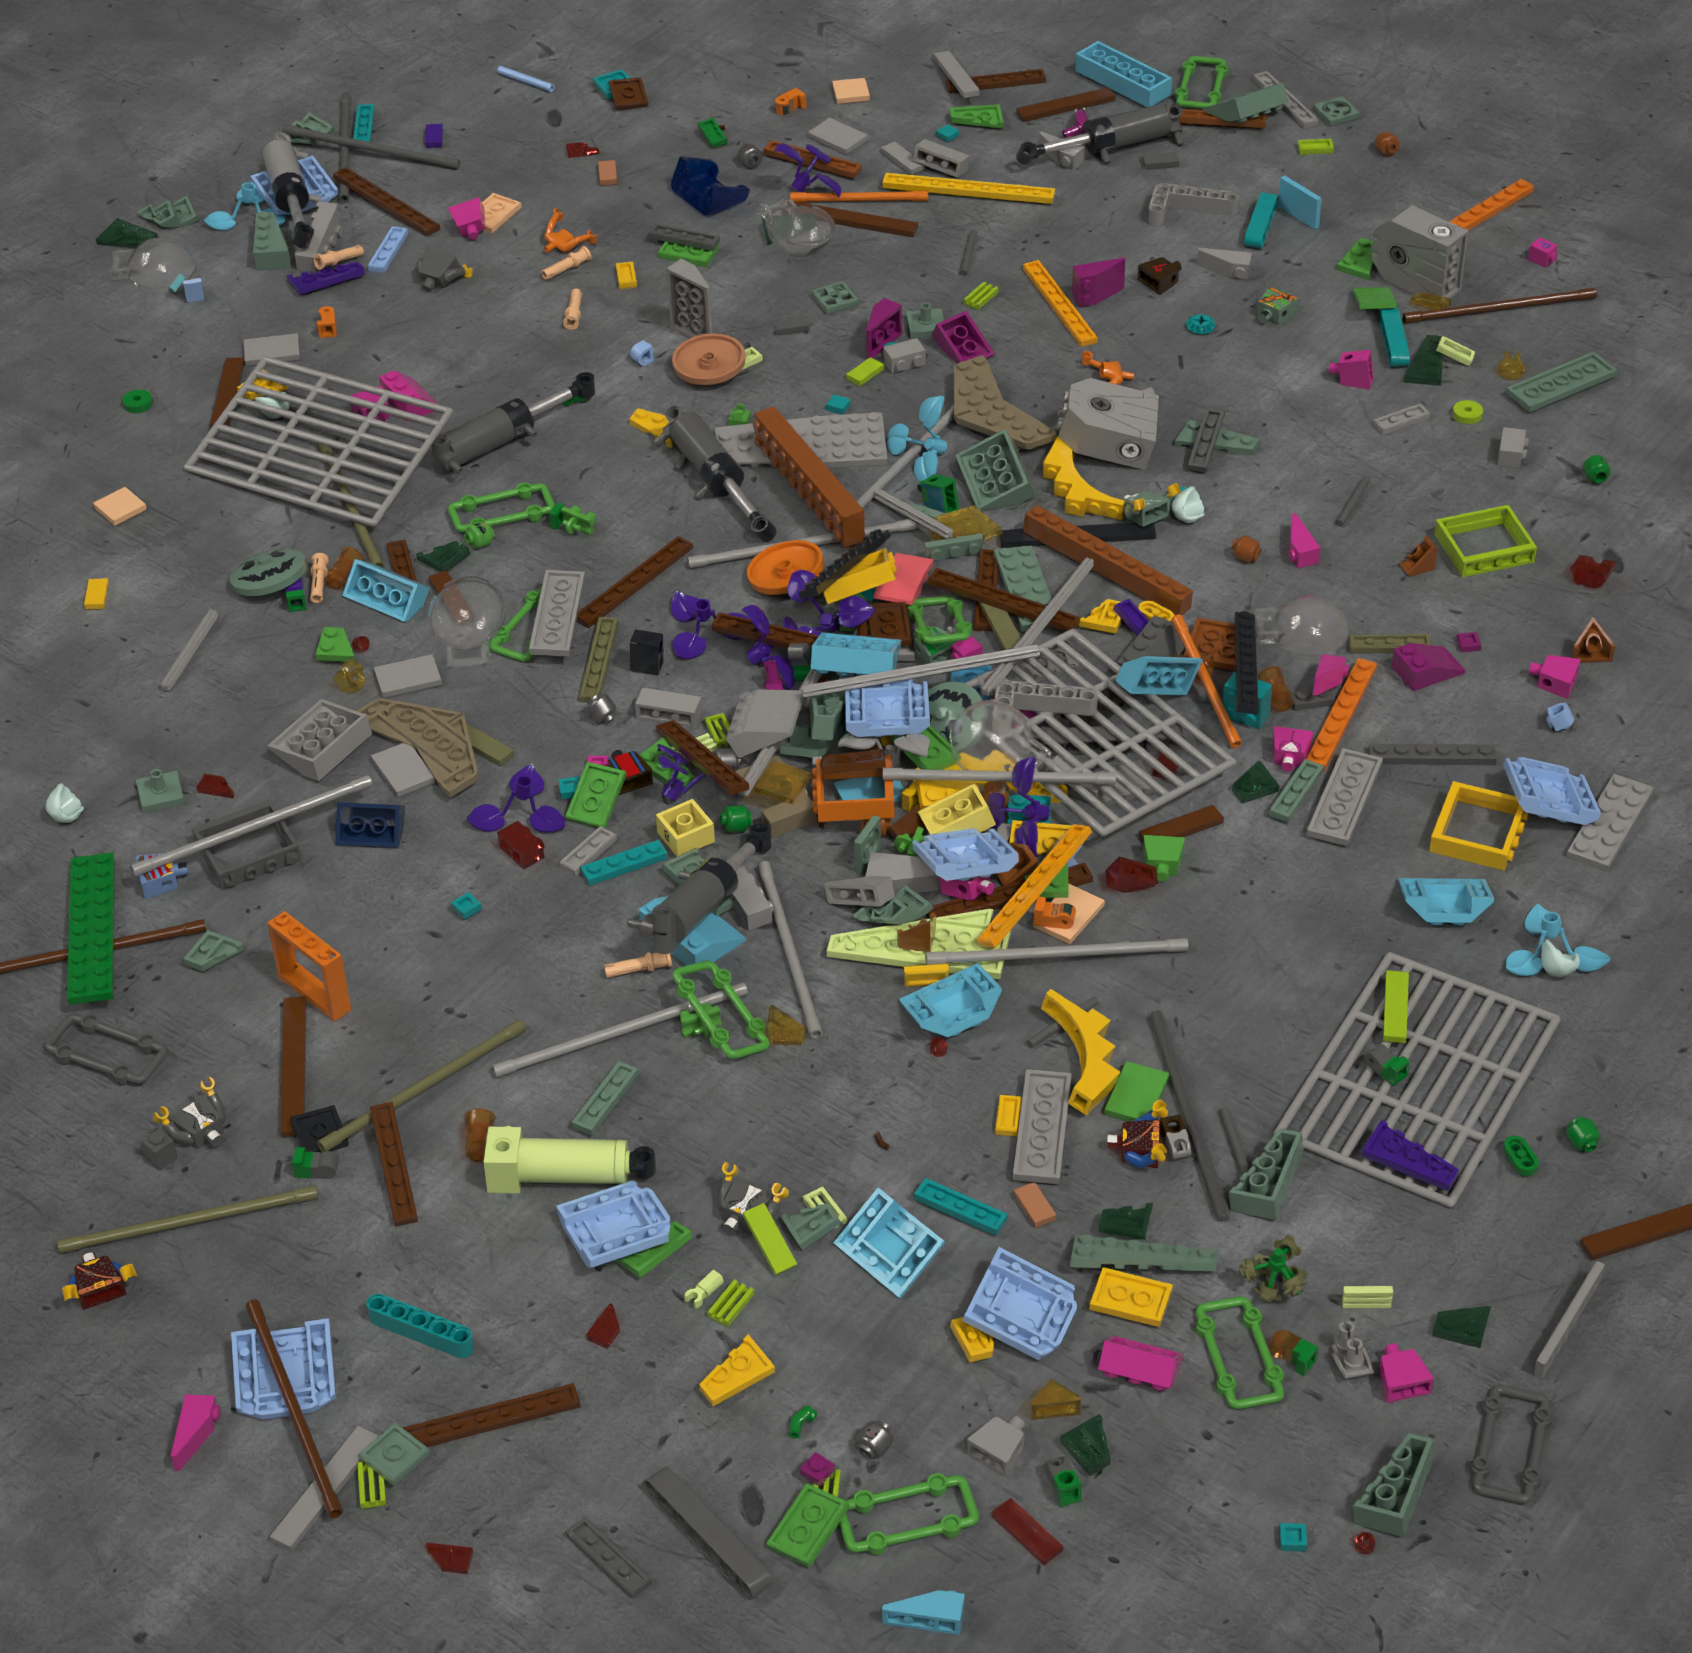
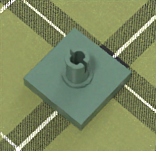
(923, 322)
(160, 790)

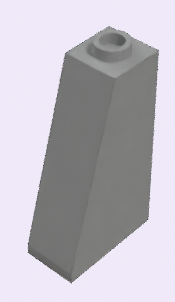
(903, 871)

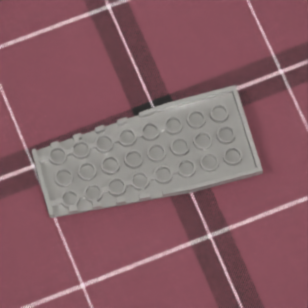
(835, 439)

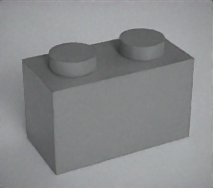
(904, 355)
(1512, 447)

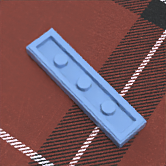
(388, 249)

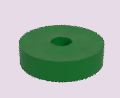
(137, 401)

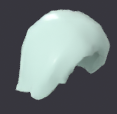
(273, 402)
(1188, 506)
(63, 805)
(1556, 963)

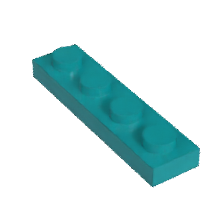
(364, 122)
(624, 862)
(960, 1206)

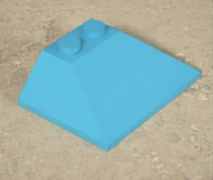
(1447, 899)
(954, 1001)
(889, 1242)

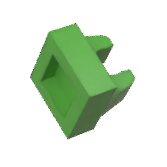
(739, 416)

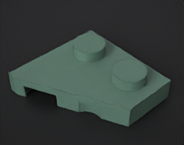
(211, 950)
(811, 1224)

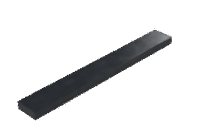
(1104, 532)

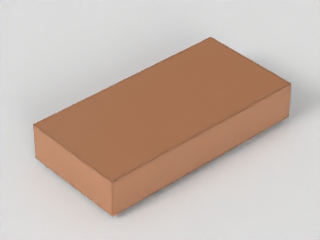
(607, 172)
(1035, 1204)

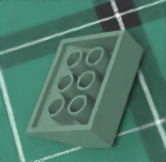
(1250, 104)
(995, 473)

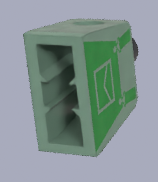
(932, 652)

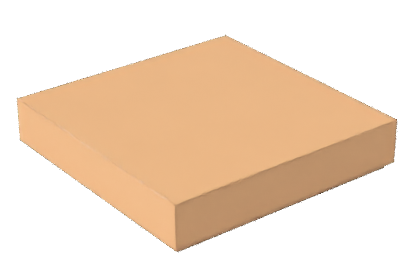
(850, 90)
(119, 506)

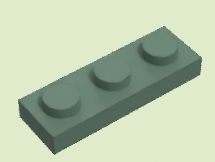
(953, 547)

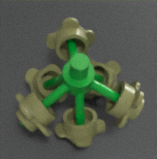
(1268, 1266)

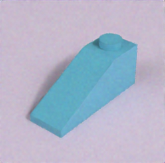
(931, 1612)

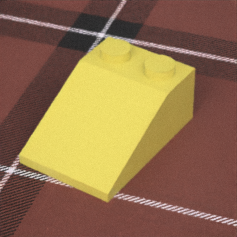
(958, 812)

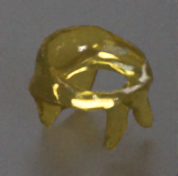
(1511, 368)
(344, 677)

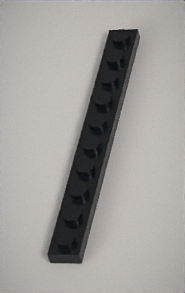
(844, 564)
(1245, 663)

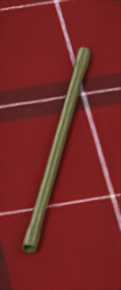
(374, 557)
(507, 1033)
(78, 1242)

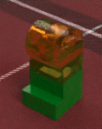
(1295, 1350)

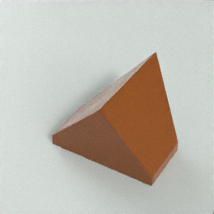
(1421, 559)
(1593, 645)
(1025, 866)
(919, 936)

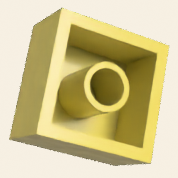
(685, 827)

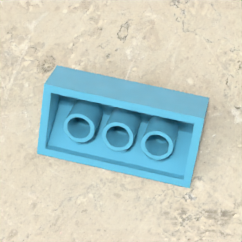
(385, 590)
(1158, 675)

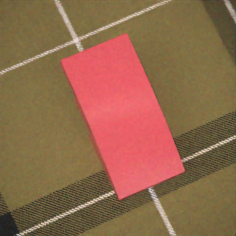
(908, 581)

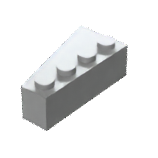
(326, 233)

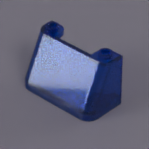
(698, 185)

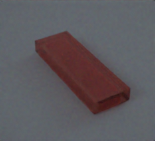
(1027, 1531)

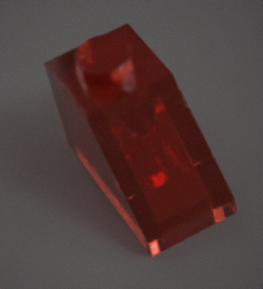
(1130, 875)

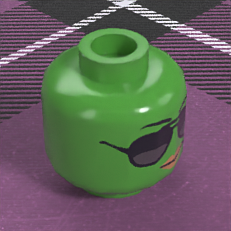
(479, 535)

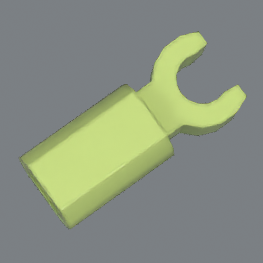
(704, 1288)

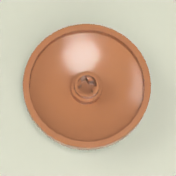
(708, 359)

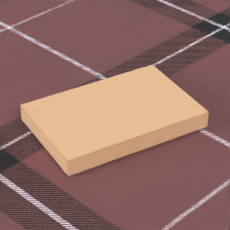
(498, 211)
(1086, 907)

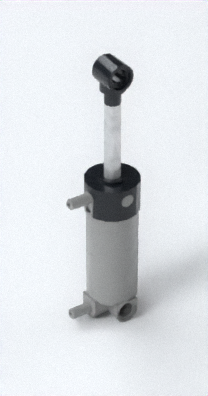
(288, 184)

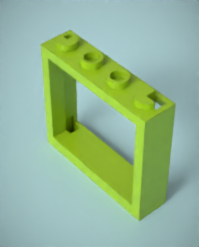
(1486, 562)

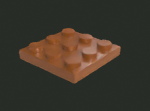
(1215, 639)

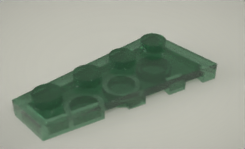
(1427, 364)

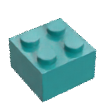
(1264, 703)

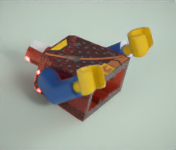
(1141, 1139)
(98, 1281)

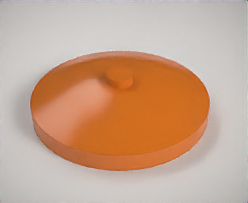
(773, 567)

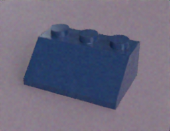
(369, 824)

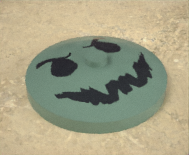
(268, 572)
(947, 702)

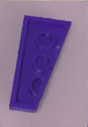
(325, 277)
(1400, 1154)

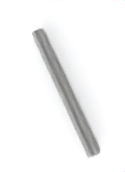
(913, 514)
(189, 650)

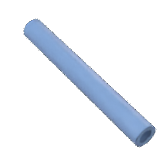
(525, 78)

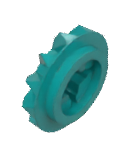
(1207, 324)

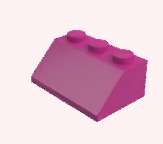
(405, 385)
(1140, 1362)

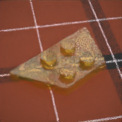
(968, 522)

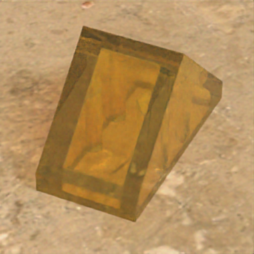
(783, 1028)
(1054, 1401)

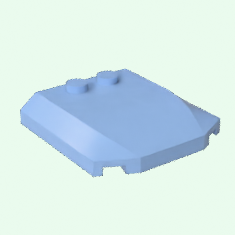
(316, 181)
(888, 709)
(1551, 791)
(966, 854)
(614, 1223)
(1022, 1305)
(307, 1361)

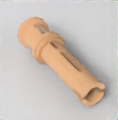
(332, 258)
(572, 260)
(572, 313)
(318, 573)
(649, 962)

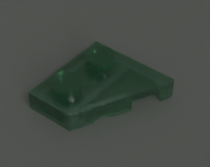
(1126, 1221)

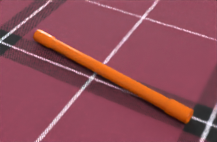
(804, 197)
(1229, 730)

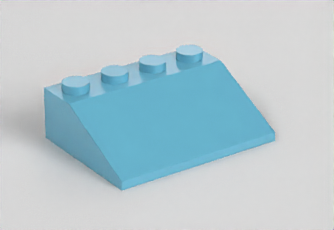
(854, 654)
(706, 942)

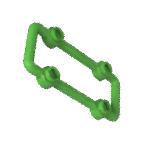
(1188, 69)
(523, 490)
(532, 601)
(954, 607)
(720, 1036)
(1226, 1383)
(937, 1486)

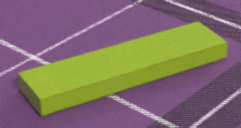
(1396, 1006)

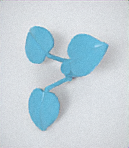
(248, 194)
(897, 437)
(1549, 925)

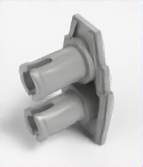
(1349, 1354)

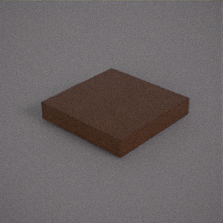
(628, 93)

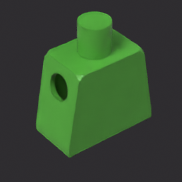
(1164, 854)

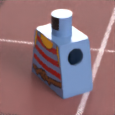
(161, 878)

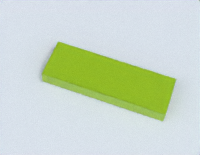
(769, 1239)

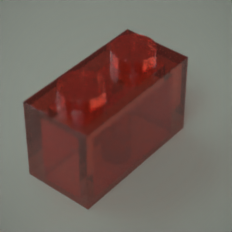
(521, 844)

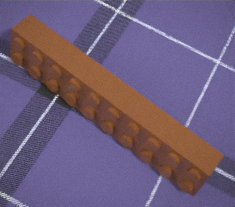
(809, 477)

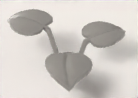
(912, 743)

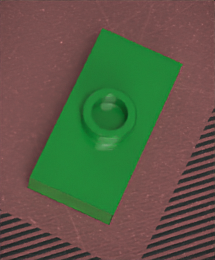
(712, 133)

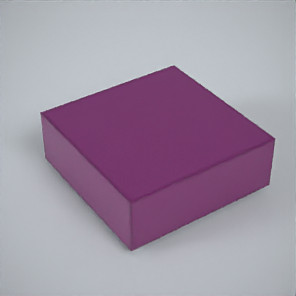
(1468, 642)

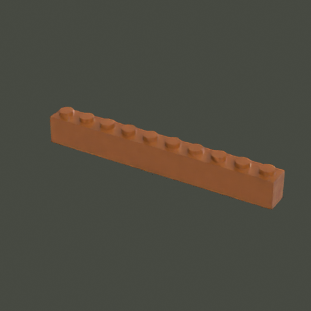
(1108, 560)

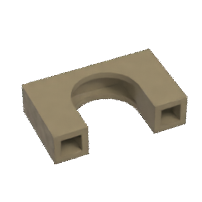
(784, 816)

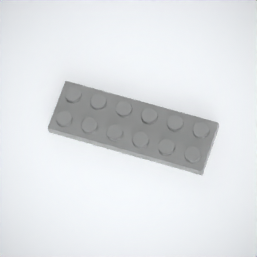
(557, 613)
(1344, 797)
(1620, 809)
(1042, 1126)

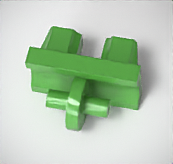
(576, 521)
(904, 842)
(692, 1024)

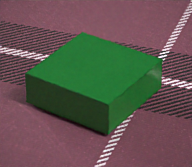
(556, 516)

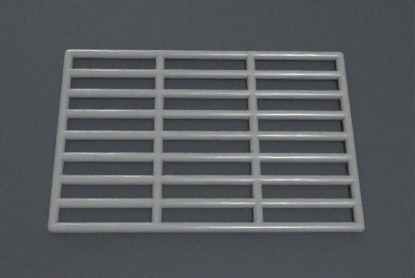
(346, 448)
(1111, 751)
(1435, 1046)

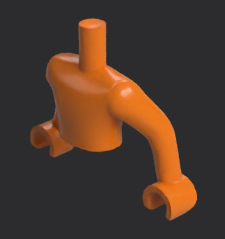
(563, 239)
(1108, 370)

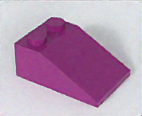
(1097, 281)
(883, 326)
(961, 338)
(1424, 665)

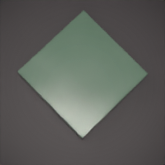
(394, 1454)

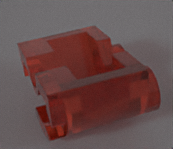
(1590, 573)

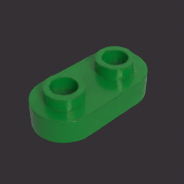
(1522, 1160)

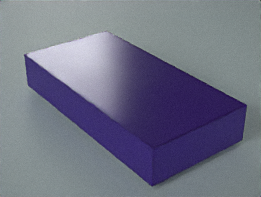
(434, 136)
(1131, 615)

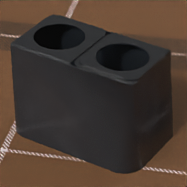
(647, 653)

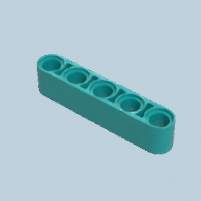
(1261, 220)
(1394, 337)
(420, 1325)

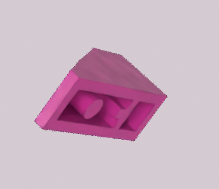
(1303, 547)
(1330, 673)
(194, 1427)

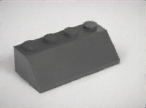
(1155, 640)

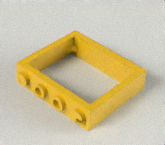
(868, 573)
(1473, 851)

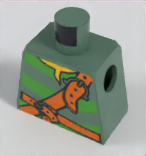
(1276, 306)

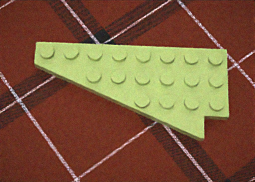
(952, 934)

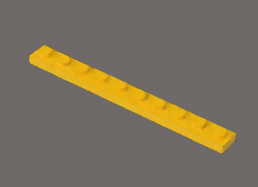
(969, 188)

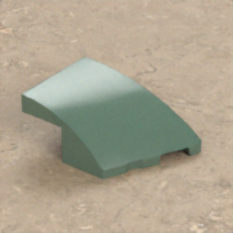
(313, 123)
(171, 215)
(803, 745)
(901, 909)

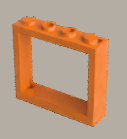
(852, 809)
(328, 996)

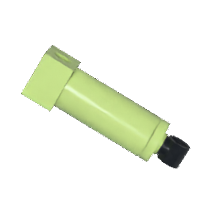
(542, 1160)

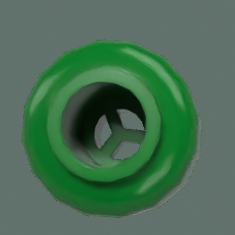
(1596, 469)
(735, 818)
(1583, 1134)

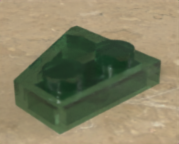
(445, 556)
(1255, 784)
(1462, 1325)
(1088, 1445)

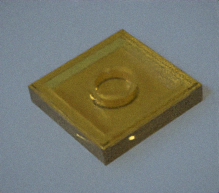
(782, 782)

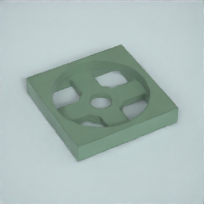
(1336, 118)
(839, 289)
(869, 835)

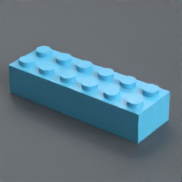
(1123, 74)

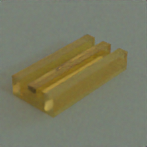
(1430, 301)

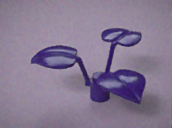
(803, 179)
(684, 609)
(852, 609)
(761, 651)
(1022, 779)
(523, 785)
(675, 785)

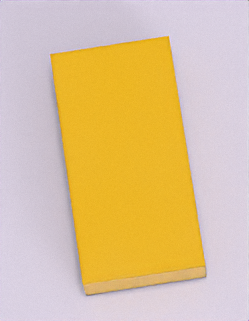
(626, 275)
(96, 593)
(924, 974)
(1008, 1115)

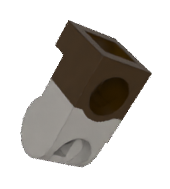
(1175, 1137)

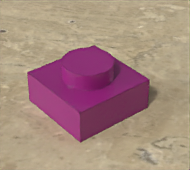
(817, 1469)

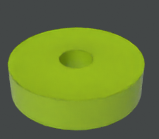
(1467, 412)

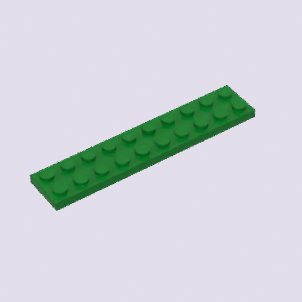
(91, 929)

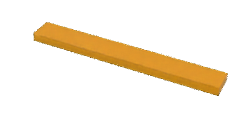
(1060, 303)
(1034, 886)

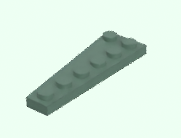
(1094, 1251)

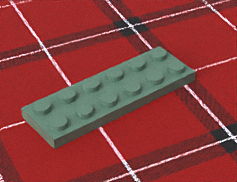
(1561, 381)
(1022, 577)

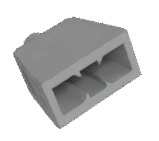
(998, 1444)

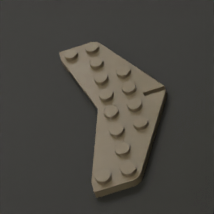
(982, 408)
(437, 735)

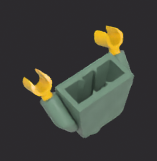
(1149, 507)

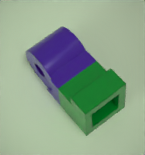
(296, 593)

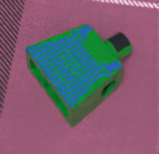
(939, 493)

